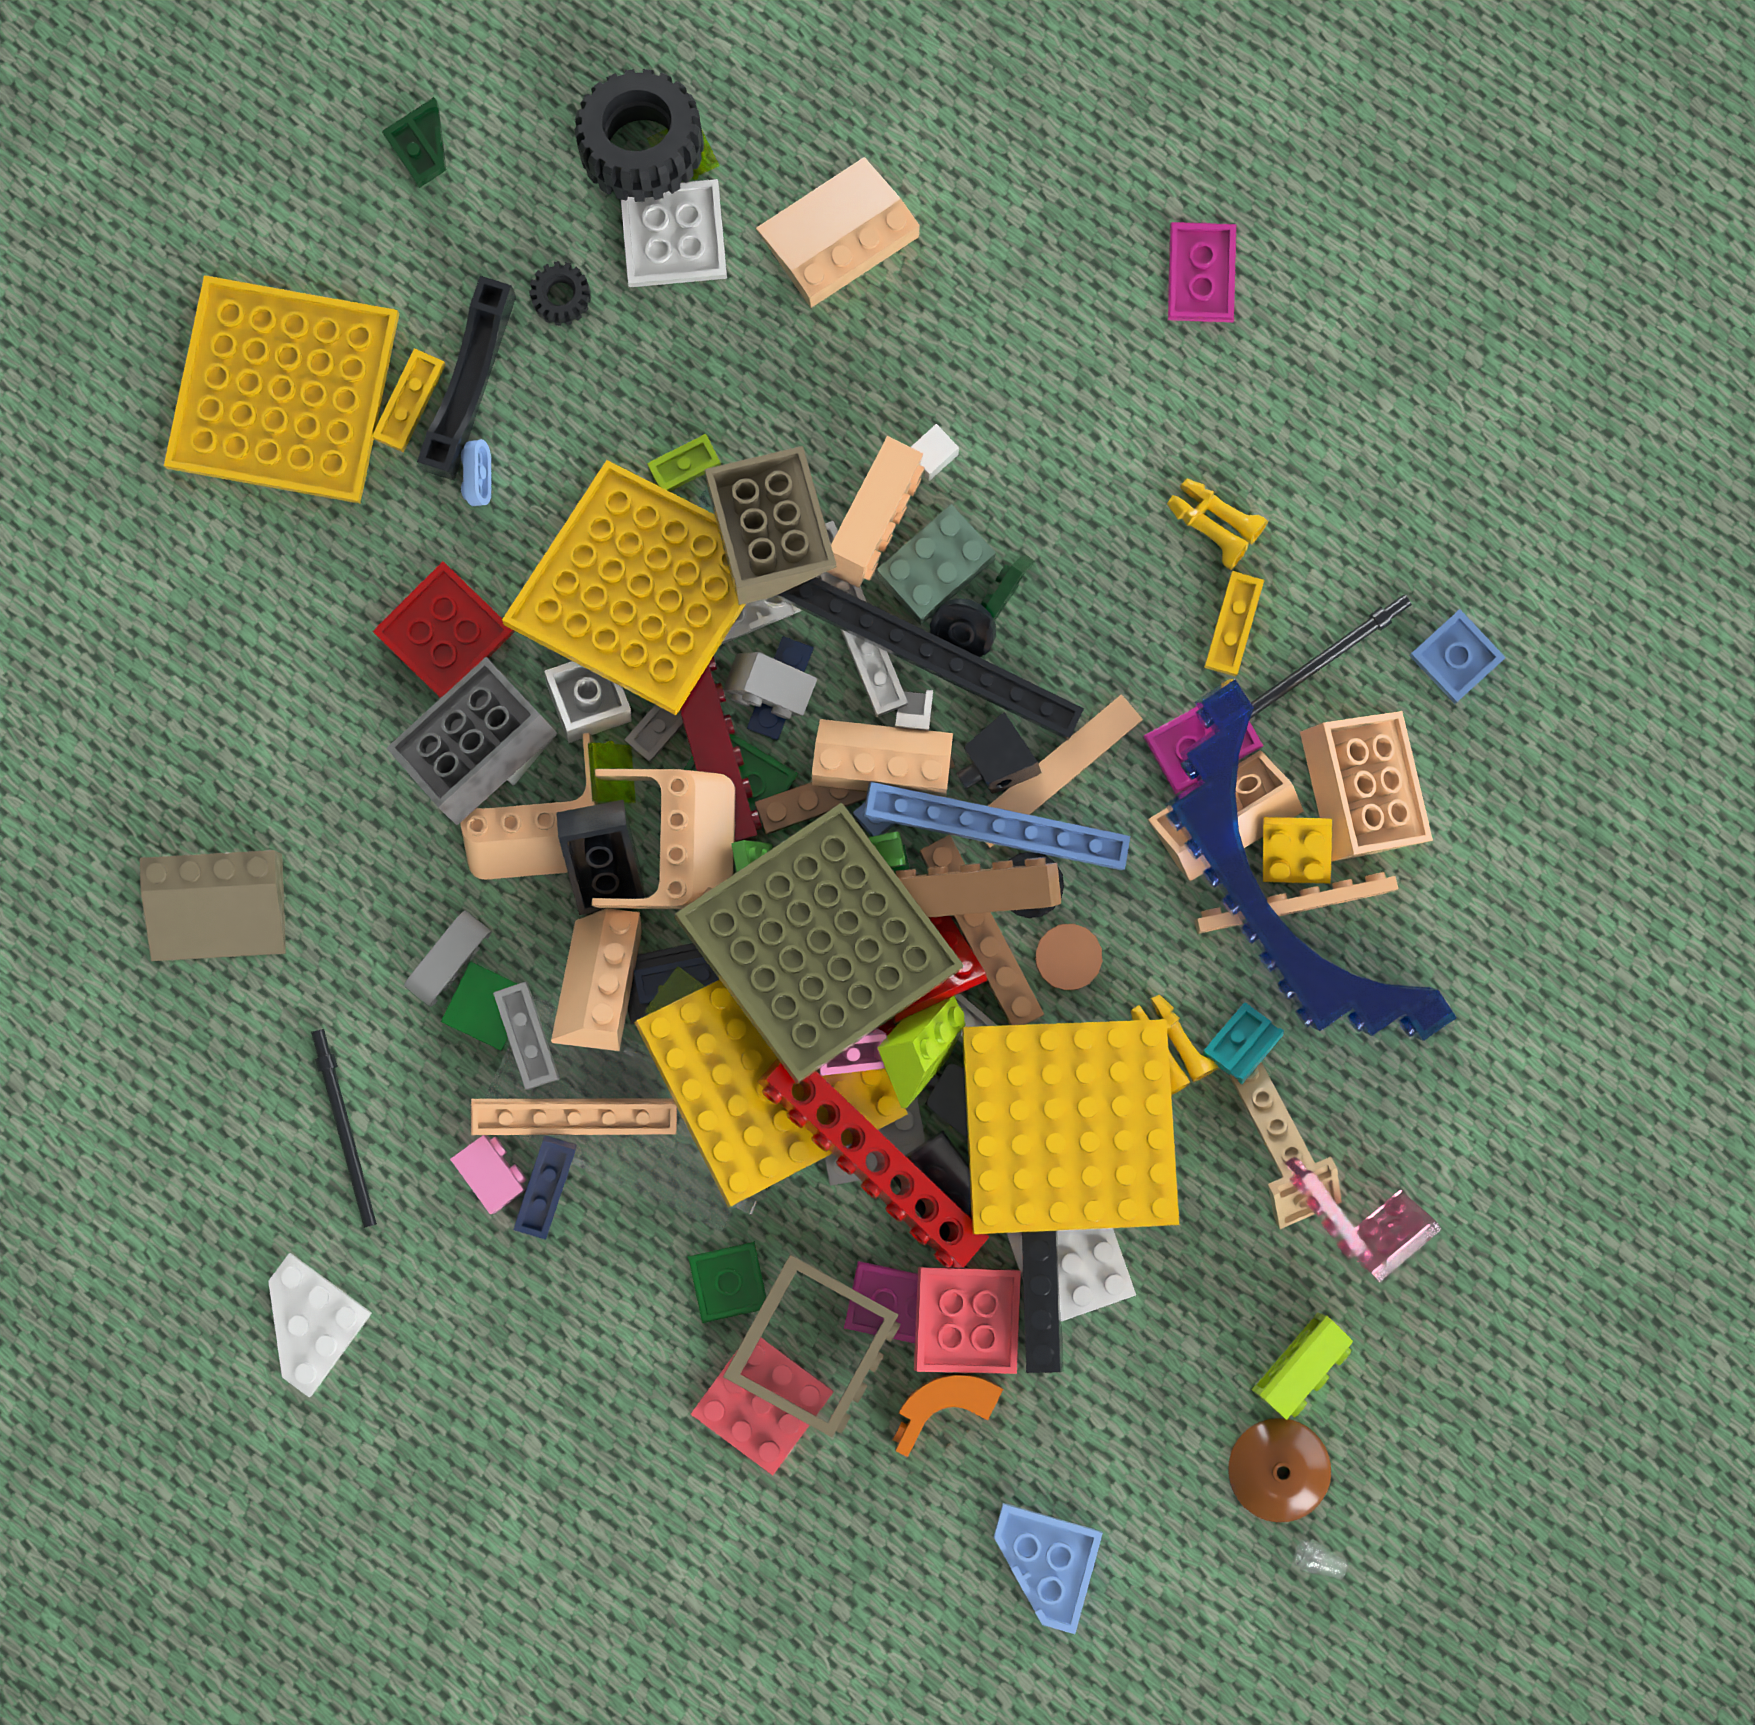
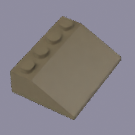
(769, 523)
(214, 905)

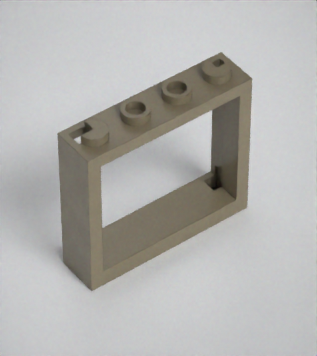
(855, 1387)

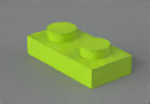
(684, 463)

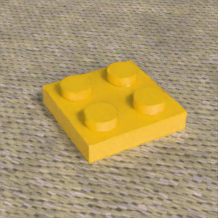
(1297, 850)

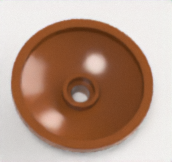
(1255, 1466)

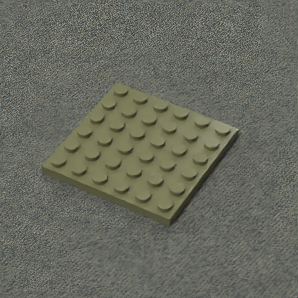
(818, 942)

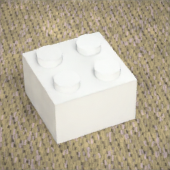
(586, 700)

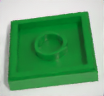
(475, 1008)
(727, 1282)

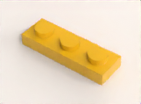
(408, 400)
(1234, 623)

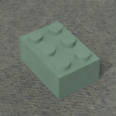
(935, 564)

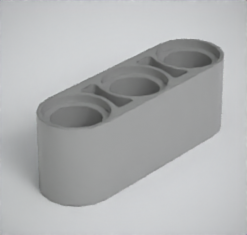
(446, 957)

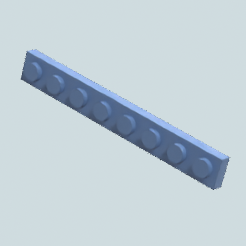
(996, 826)

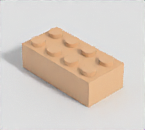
(875, 508)

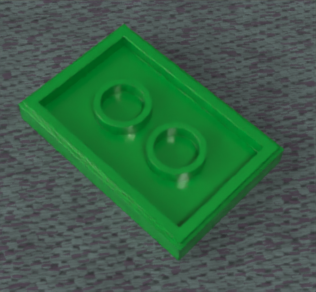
(764, 773)

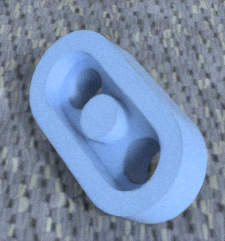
(476, 472)

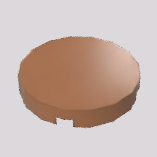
(1068, 957)

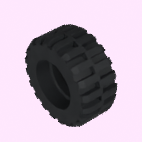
(633, 99)

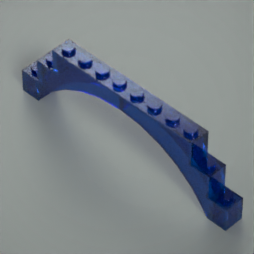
(1210, 824)

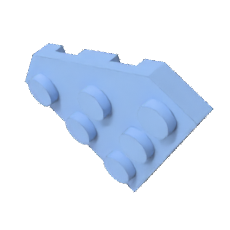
(1049, 1562)

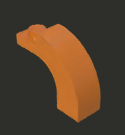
(943, 1392)

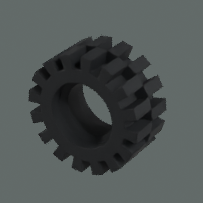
(552, 276)

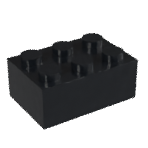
(600, 854)

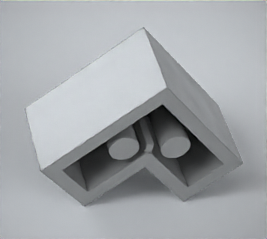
(764, 680)

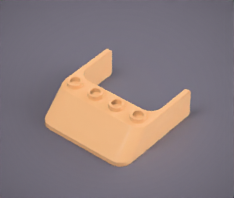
(693, 836)
(519, 838)

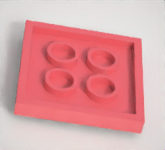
(967, 1320)
(754, 1424)

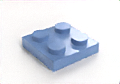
(1457, 656)

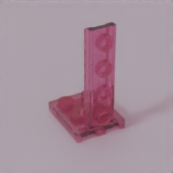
(1378, 1241)

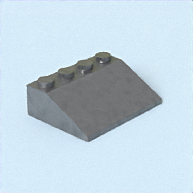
(471, 741)

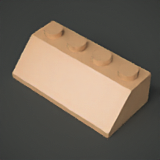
(859, 753)
(1259, 794)
(598, 980)

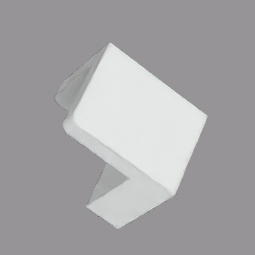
(937, 451)
(917, 712)

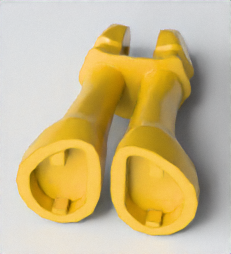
(1232, 546)
(1196, 1064)

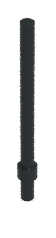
(1378, 620)
(326, 1064)

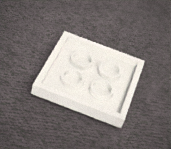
(675, 236)
(1088, 1270)

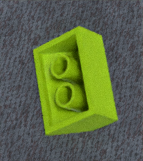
(921, 1047)
(1304, 1366)

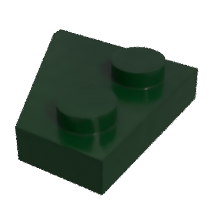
(419, 142)
(1008, 579)

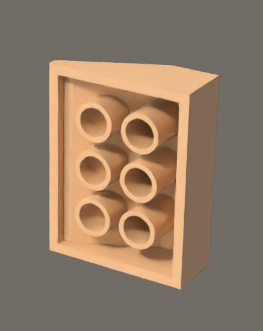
(839, 231)
(1366, 784)

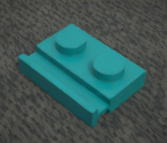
(1243, 1042)

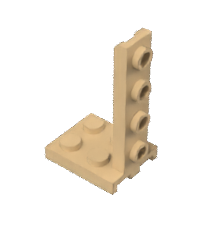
(1283, 1143)

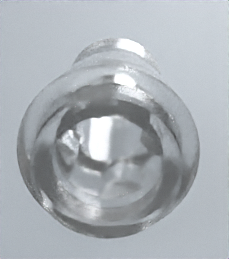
(1319, 1560)

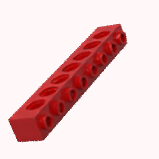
(915, 1185)

